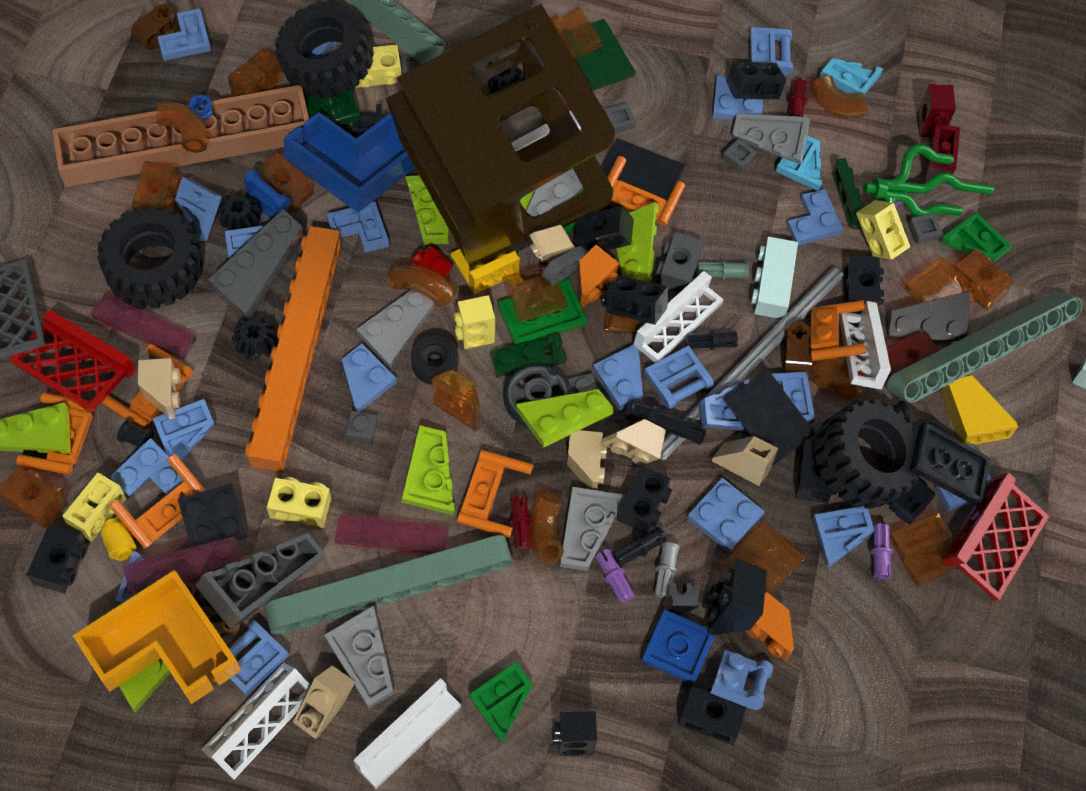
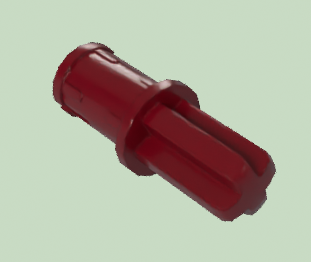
(798, 98)
(520, 523)

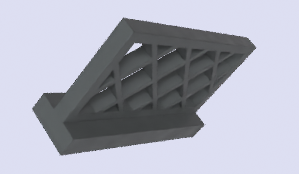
(17, 345)

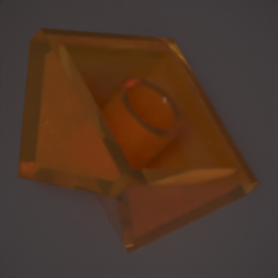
(533, 295)
(457, 397)

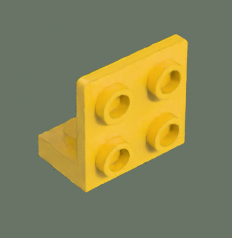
(481, 276)

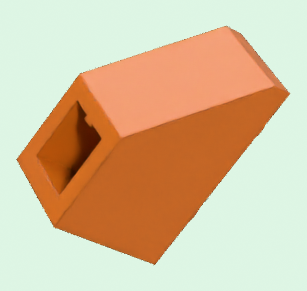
(593, 274)
(774, 628)

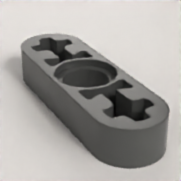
(564, 265)

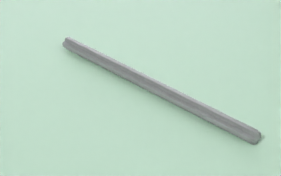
(761, 350)

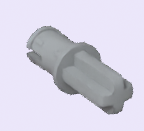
(666, 568)

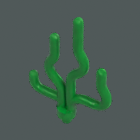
(894, 189)

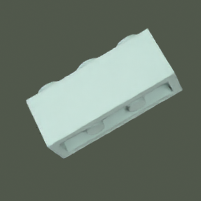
(774, 277)

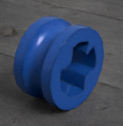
(200, 100)

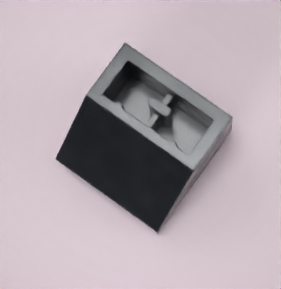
(736, 598)

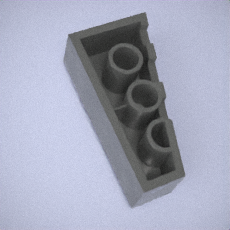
(257, 265)
(252, 582)

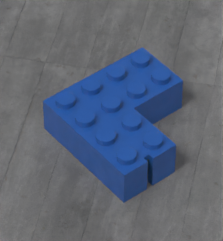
(347, 166)

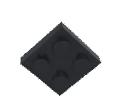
(212, 515)

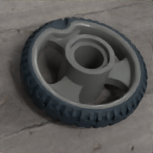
(514, 395)

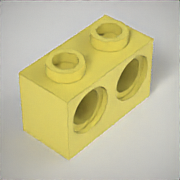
(384, 67)
(883, 229)
(475, 322)
(92, 506)
(296, 509)

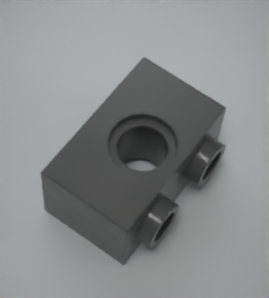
(681, 249)

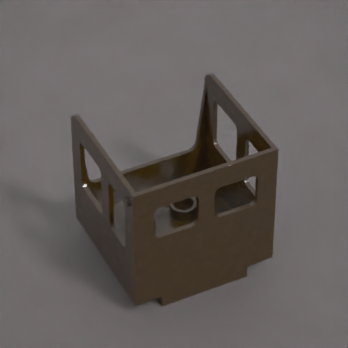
(465, 156)

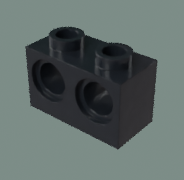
(756, 80)
(637, 299)
(641, 498)
(575, 733)

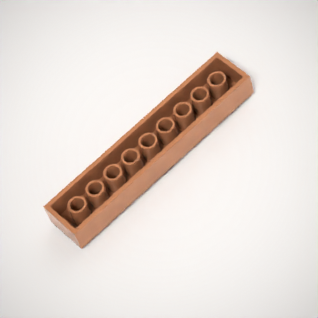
(122, 144)

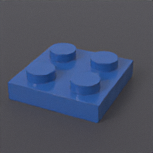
(678, 647)

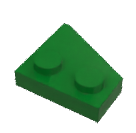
(978, 234)
(502, 699)

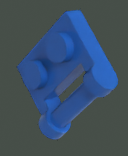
(268, 199)

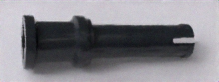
(673, 425)

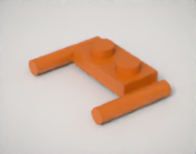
(633, 198)
(826, 331)
(140, 409)
(79, 426)
(483, 491)
(162, 514)

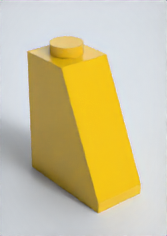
(975, 413)

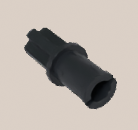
(711, 340)
(639, 546)

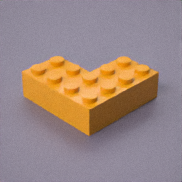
(158, 625)

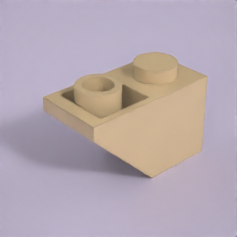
(551, 243)
(158, 384)
(638, 441)
(585, 455)
(747, 458)
(323, 701)

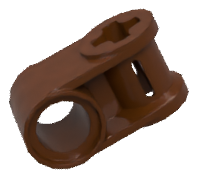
(153, 25)
(798, 351)

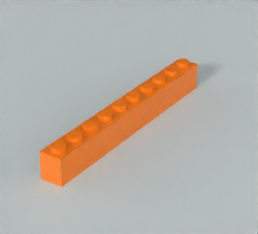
(295, 350)

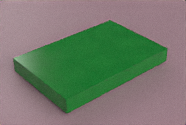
(545, 325)

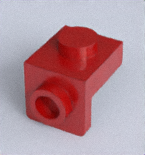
(433, 260)

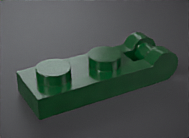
(848, 194)
(511, 358)

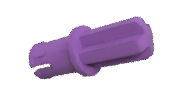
(882, 552)
(615, 576)

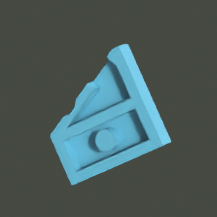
(850, 76)
(809, 171)

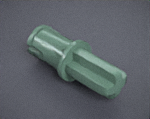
(724, 270)

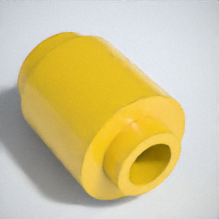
(117, 539)

